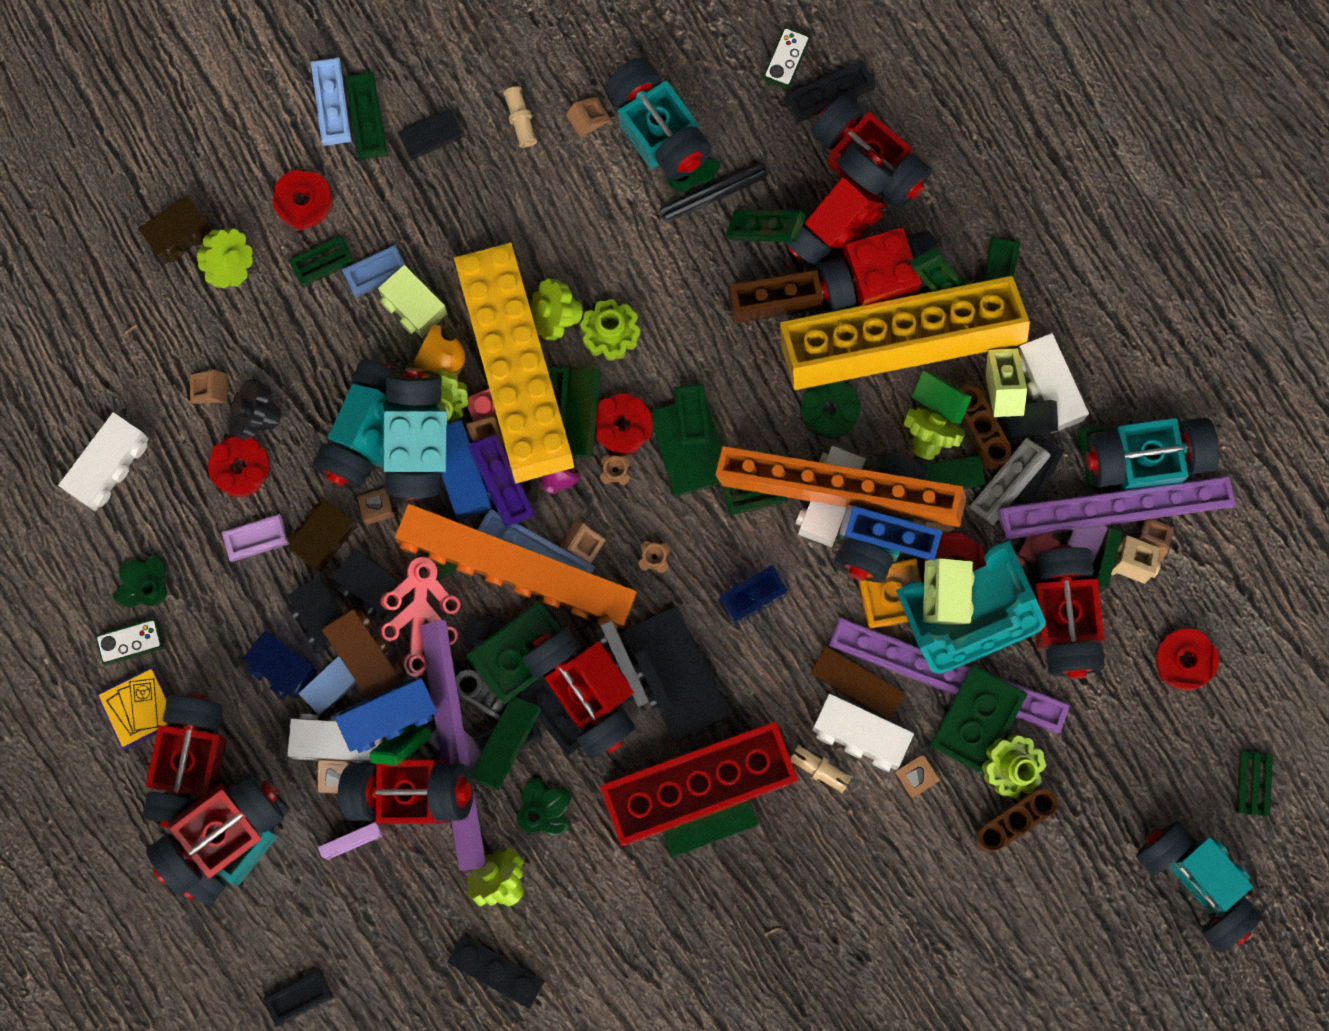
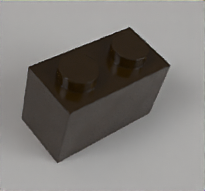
(175, 230)
(321, 535)

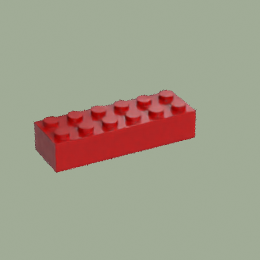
(698, 784)

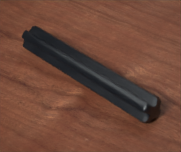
(713, 192)

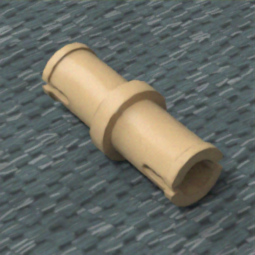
(520, 117)
(820, 768)

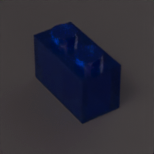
(753, 596)
(279, 665)

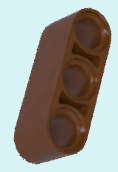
(983, 441)
(1029, 814)

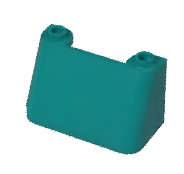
(1001, 615)

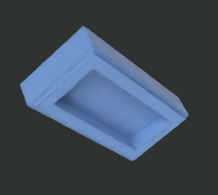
(373, 271)

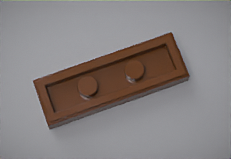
(857, 683)

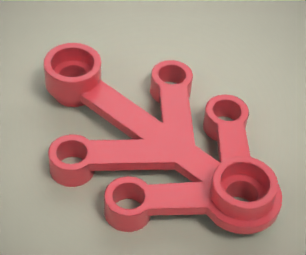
(417, 610)

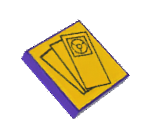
(135, 707)

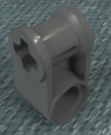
(481, 697)

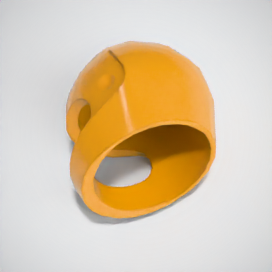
(440, 353)

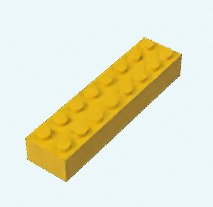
(904, 332)
(514, 363)

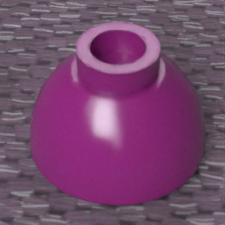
(560, 480)

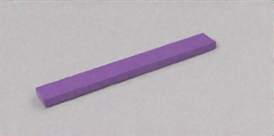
(1116, 507)
(910, 662)
(451, 734)

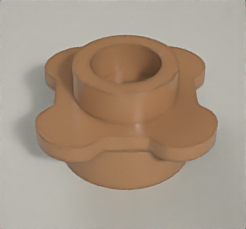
(610, 462)
(654, 548)

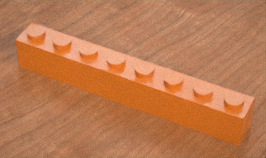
(841, 486)
(514, 566)

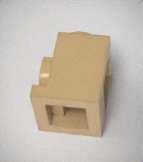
(1137, 560)

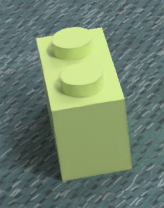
(412, 302)
(1006, 382)
(948, 592)

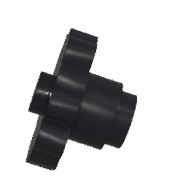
(252, 411)

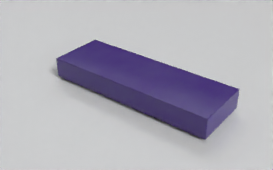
(499, 480)

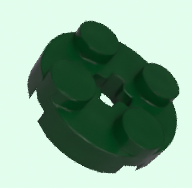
(824, 424)

